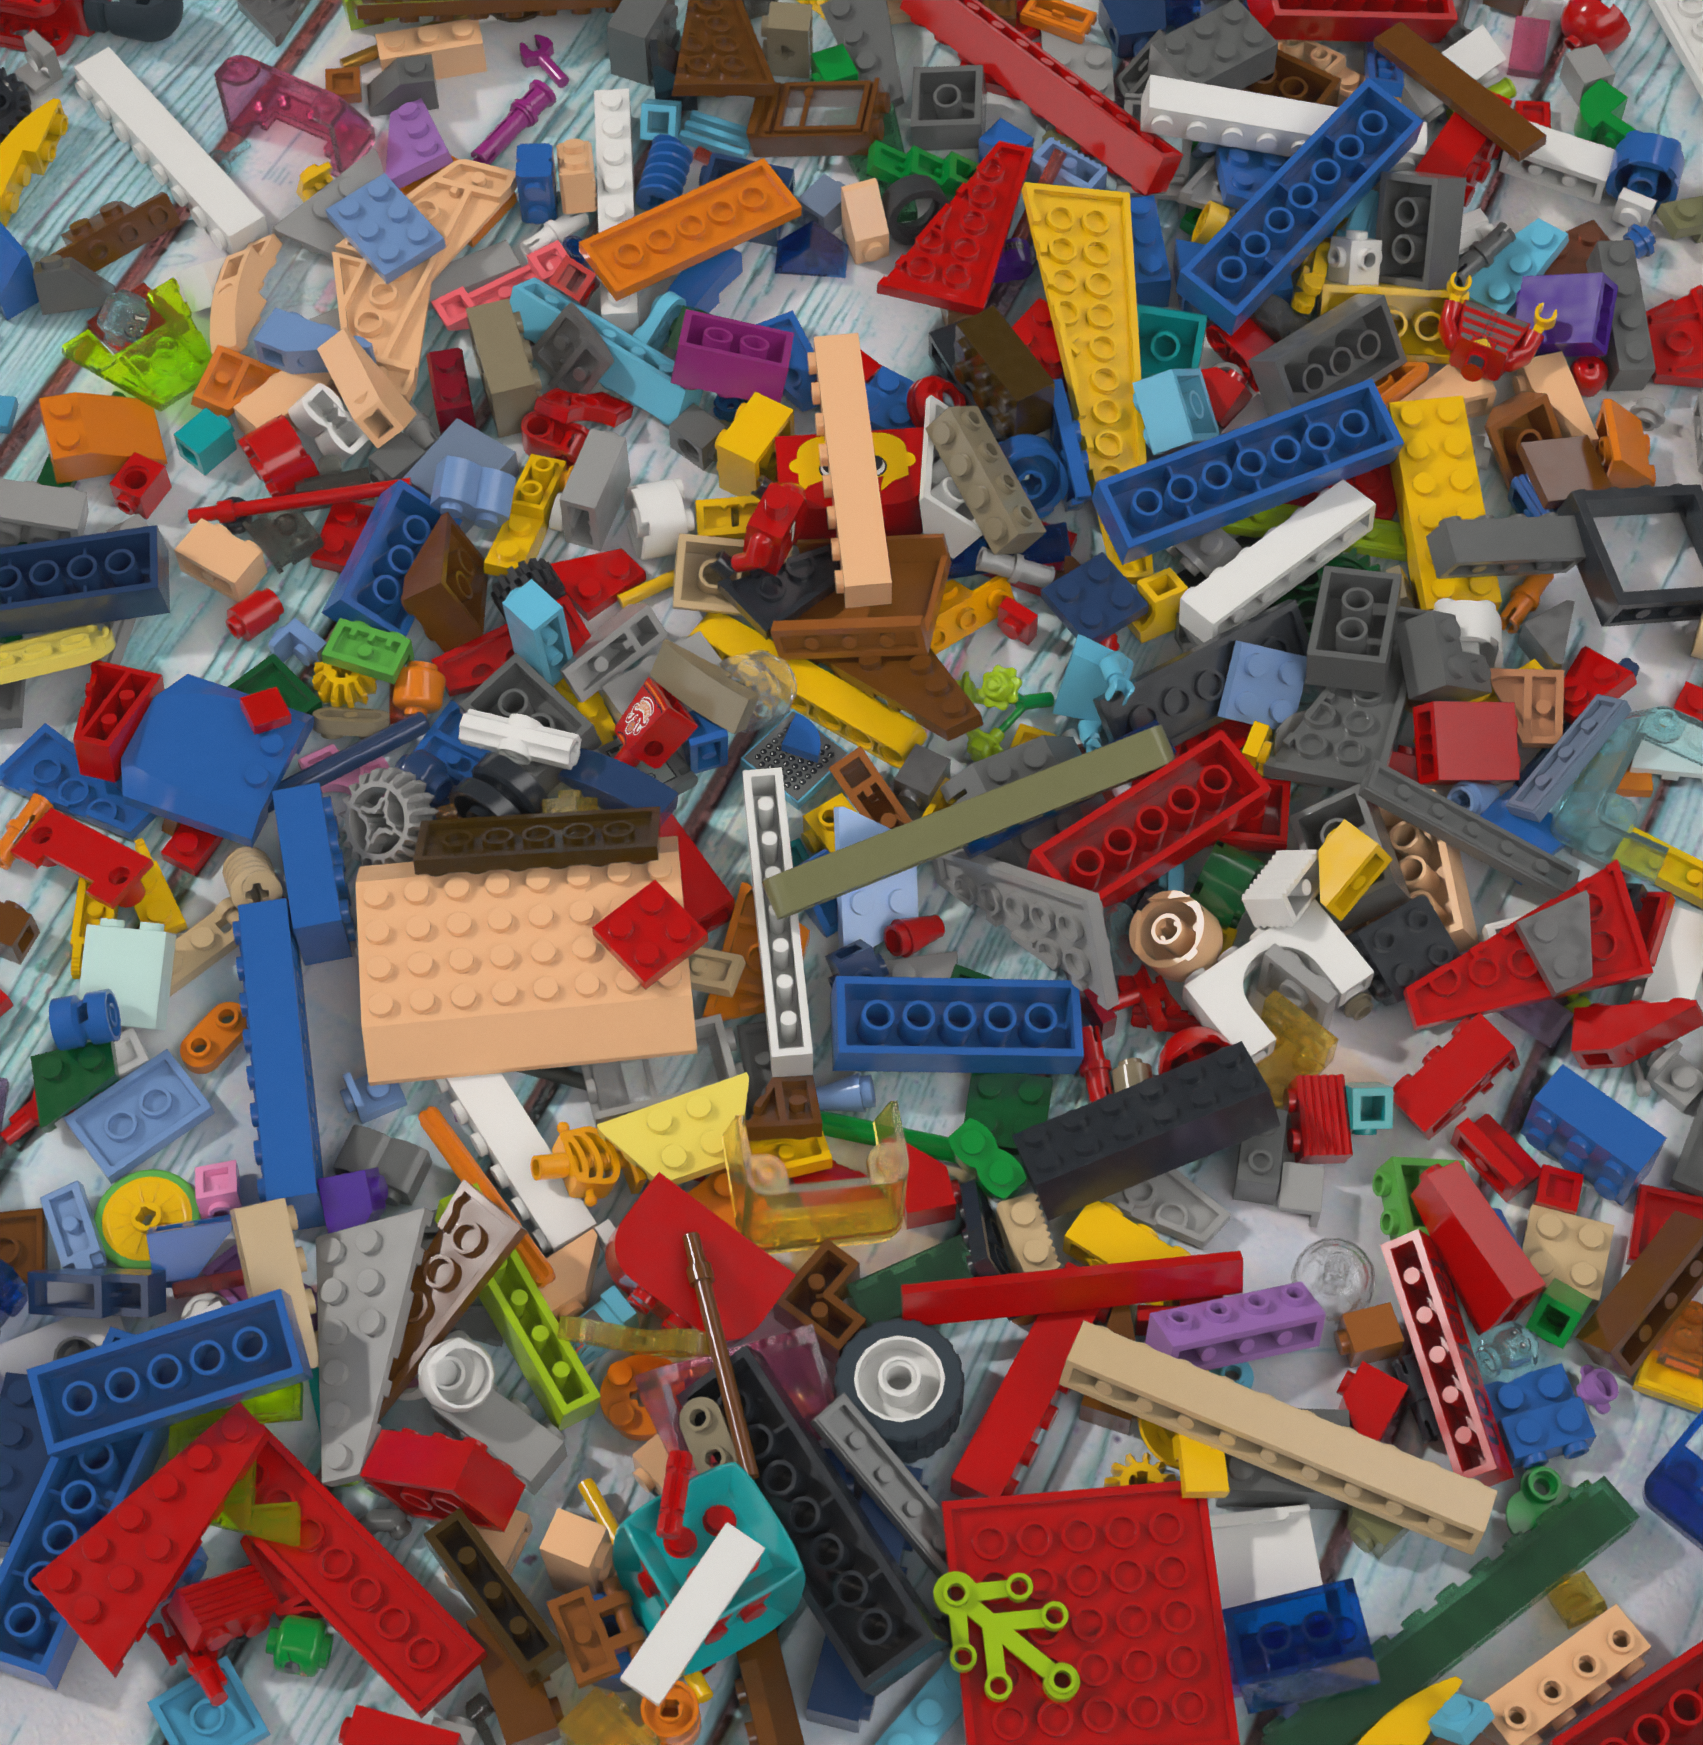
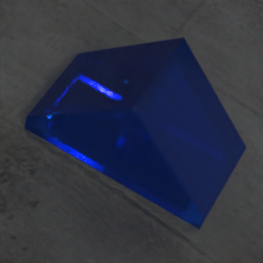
(812, 253)

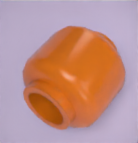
(419, 689)

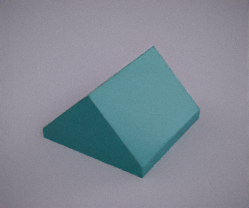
(1169, 339)

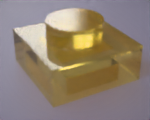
(1577, 1600)

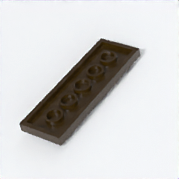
(538, 841)

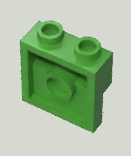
(1395, 1184)

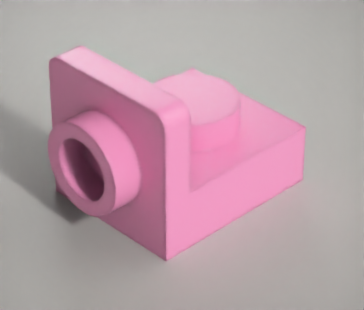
(217, 1189)

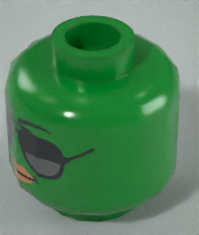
(300, 1646)

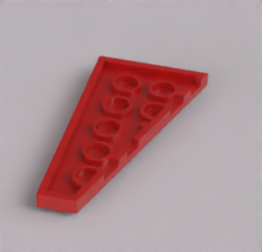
(964, 242)
(140, 1549)

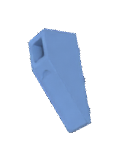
(291, 343)

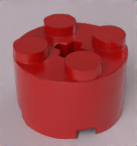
(278, 456)

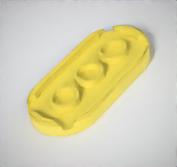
(54, 652)

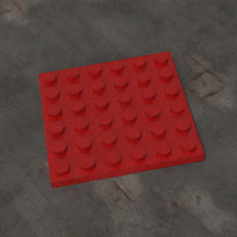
(1139, 1624)

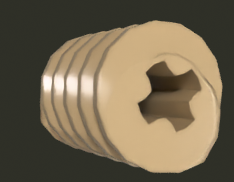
(250, 876)

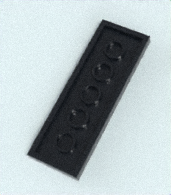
(1189, 687)

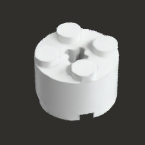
(657, 517)
(1479, 627)

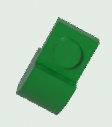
(1601, 115)

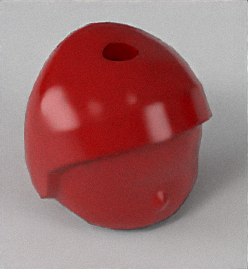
(1589, 374)

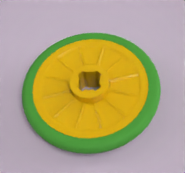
(129, 1201)

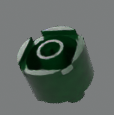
(1224, 881)

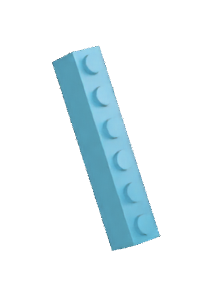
(637, 370)

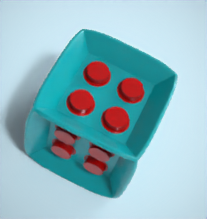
(659, 1567)

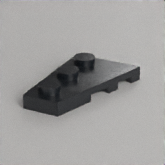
(982, 1233)

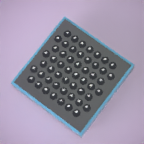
(800, 776)

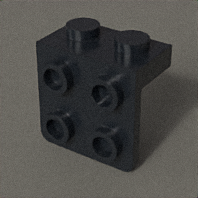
(1403, 948)

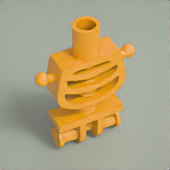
(580, 1161)

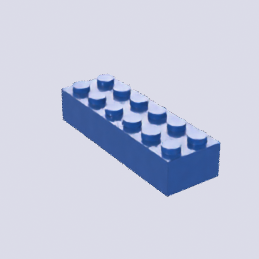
(955, 1025)
(169, 1374)

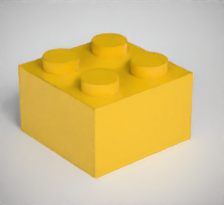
(748, 445)

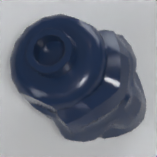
(430, 771)

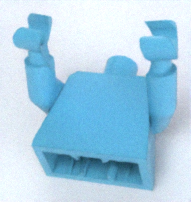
(1089, 674)

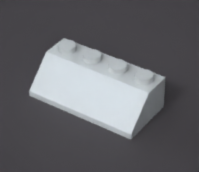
(940, 500)

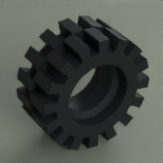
(538, 571)

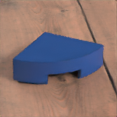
(802, 739)

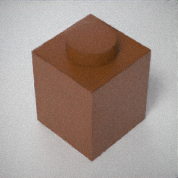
(1369, 1335)

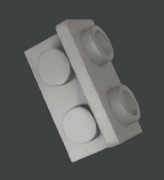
(1206, 552)

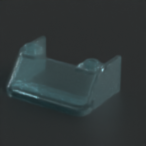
(1602, 822)

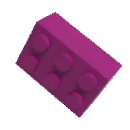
(731, 357)

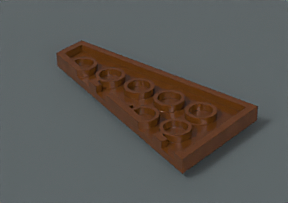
(721, 53)
(913, 685)

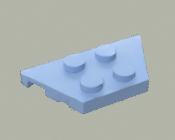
(871, 908)

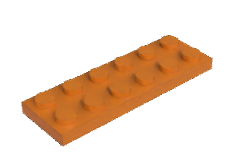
(689, 229)

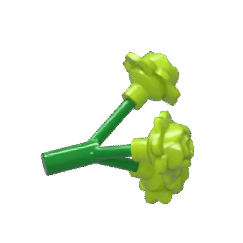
(998, 691)

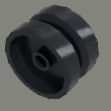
(497, 789)

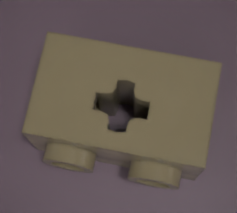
(788, 39)

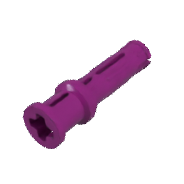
(522, 114)

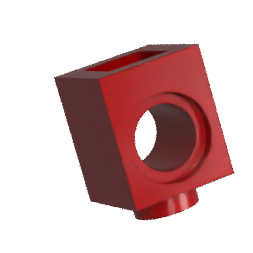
(140, 485)

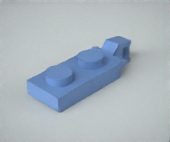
(73, 1228)

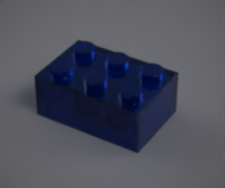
(1300, 1646)

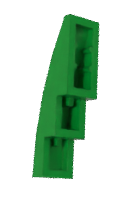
(891, 165)

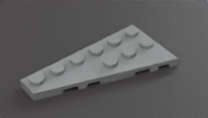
(361, 1328)

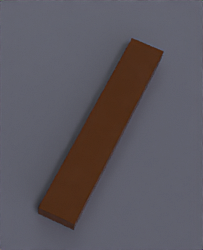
(1460, 91)

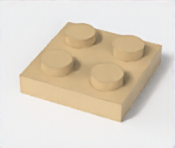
(1568, 1249)

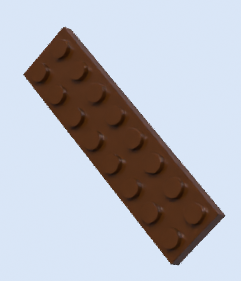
(409, 11)

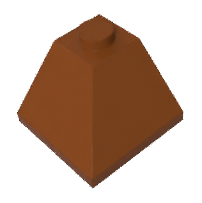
(1519, 420)

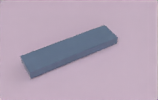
(1568, 757)

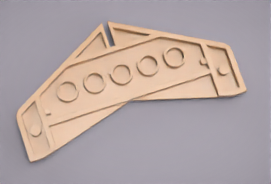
(395, 314)

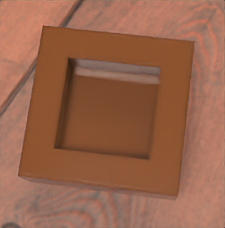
(345, 83)

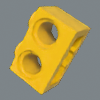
(725, 516)

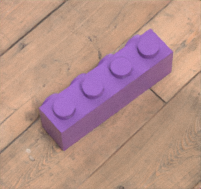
(1239, 1327)

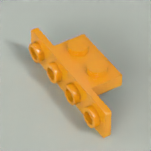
(967, 610)

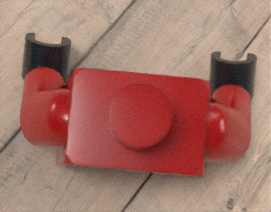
(769, 530)

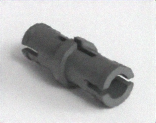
(1482, 253)

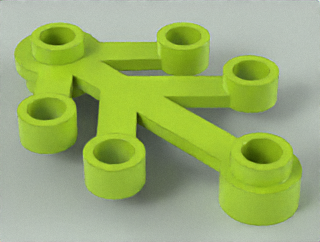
(1000, 1631)

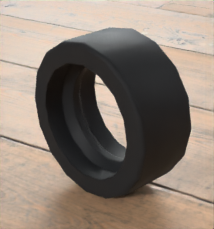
(902, 193)

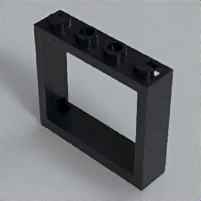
(1609, 600)

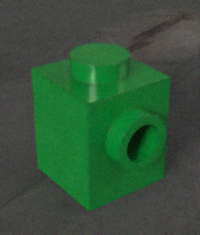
(832, 65)
(1558, 1313)

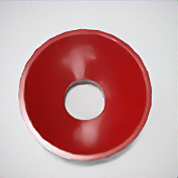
(927, 386)

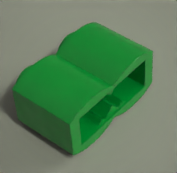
(978, 1154)

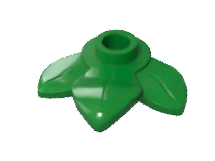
(1528, 1504)

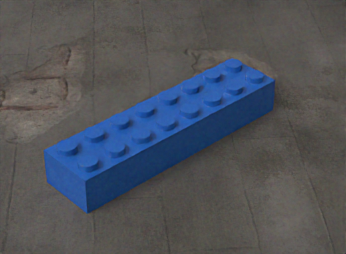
(1299, 206)
(1246, 471)
(279, 1059)
(63, 1508)

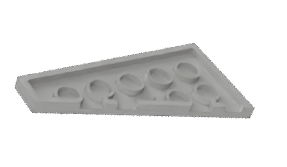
(1046, 916)

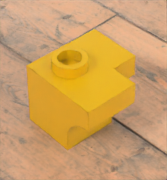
(1163, 595)

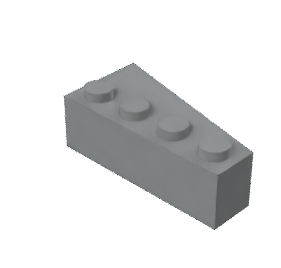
(40, 512)

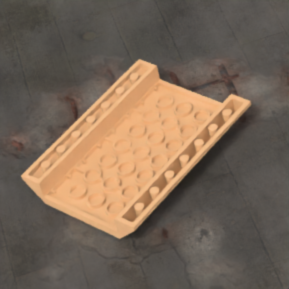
(508, 973)

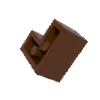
(818, 1298)

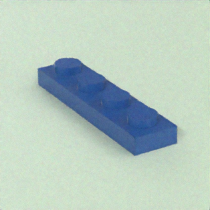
(1382, 71)

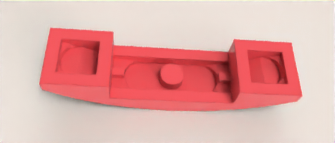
(541, 265)

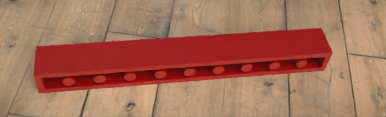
(1050, 91)

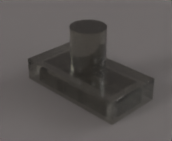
(332, 477)

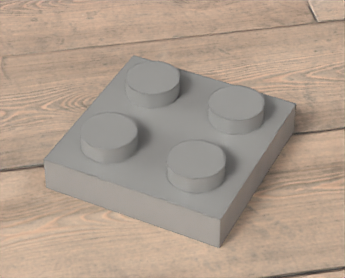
(1288, 975)

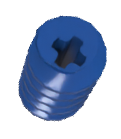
(663, 172)

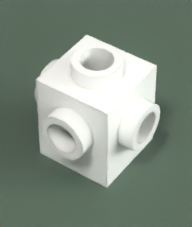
(1354, 258)

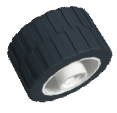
(904, 1385)

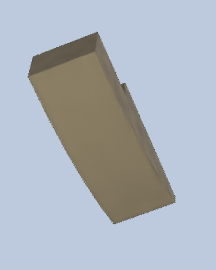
(704, 687)

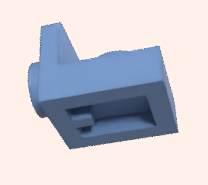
(297, 640)
(371, 1101)

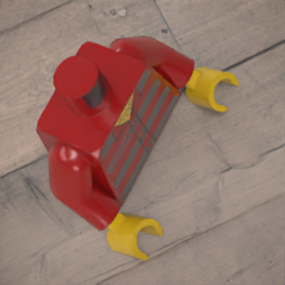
(1485, 340)

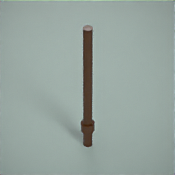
(701, 1278)

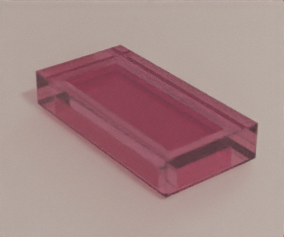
(1528, 47)

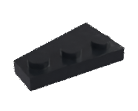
(789, 594)

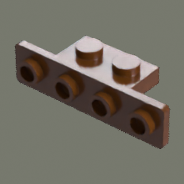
(117, 231)
(768, 1693)

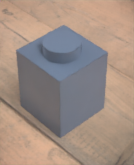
(822, 204)

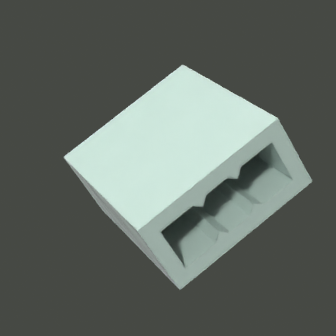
(132, 965)

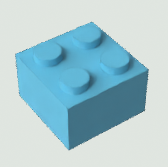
(1175, 410)

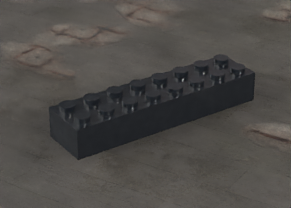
(848, 1569)

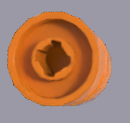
(677, 1718)

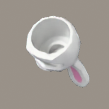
(453, 1375)

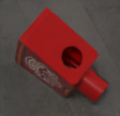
(653, 726)

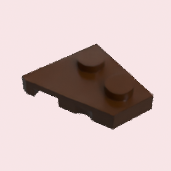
(786, 1110)

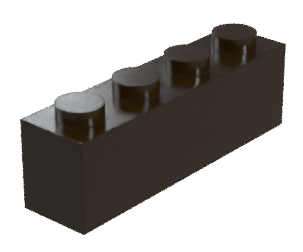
(495, 1598)

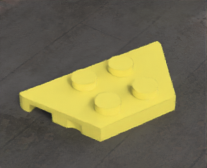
(680, 1133)

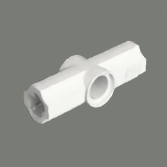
(520, 739)

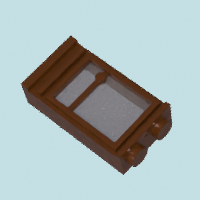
(818, 119)

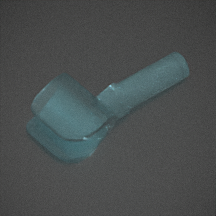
(224, 159)

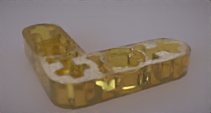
(652, 1343)

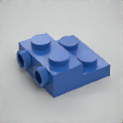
(888, 401)
(1540, 1417)

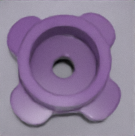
(1597, 1388)

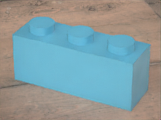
(538, 630)

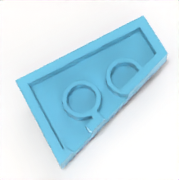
(1528, 255)

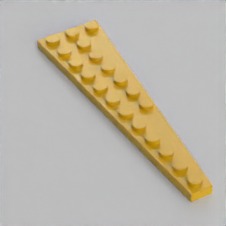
(1091, 294)

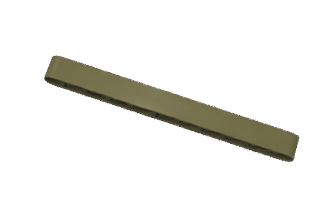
(967, 821)

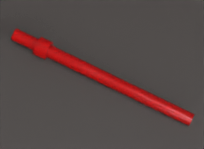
(228, 511)

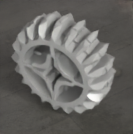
(376, 825)

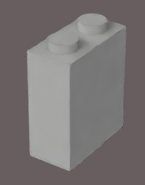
(595, 489)

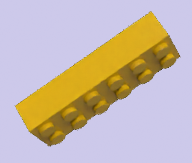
(1433, 481)

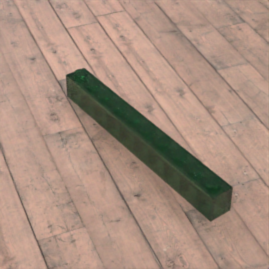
(1466, 1616)

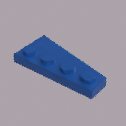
(50, 768)

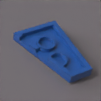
(798, 381)

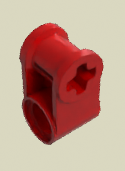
(557, 438)

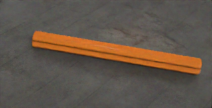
(467, 1169)

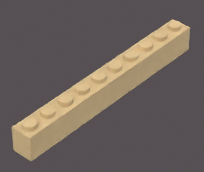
(1279, 1437)

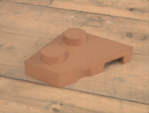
(1537, 701)

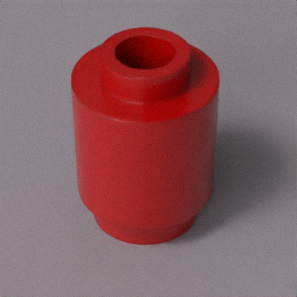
(254, 614)

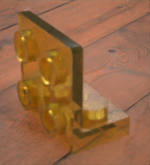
(1300, 1045)

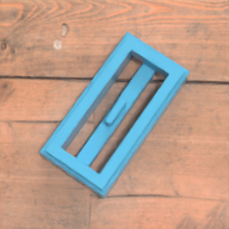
(720, 132)

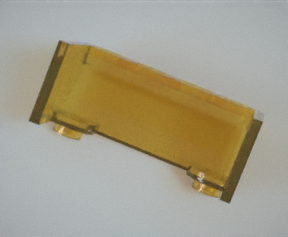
(806, 1214)

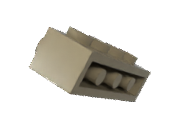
(985, 480)

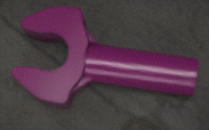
(543, 58)

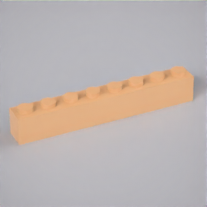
(851, 470)

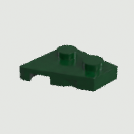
(71, 1079)

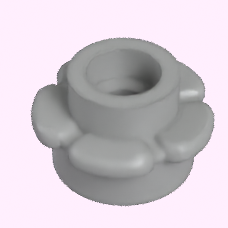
(1650, 412)

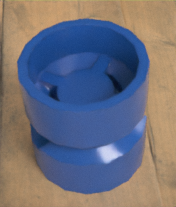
(87, 1019)

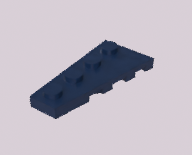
(21, 1453)

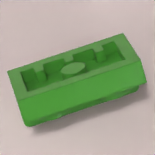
(368, 650)

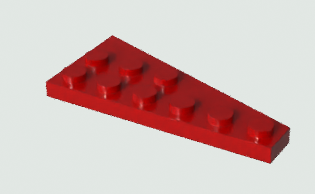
(1503, 975)

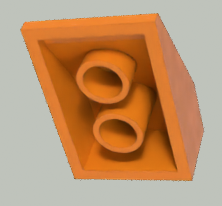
(98, 434)

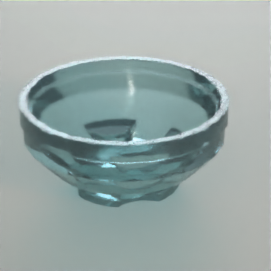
(1117, 925)

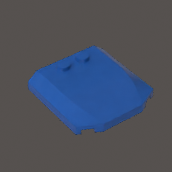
(203, 762)

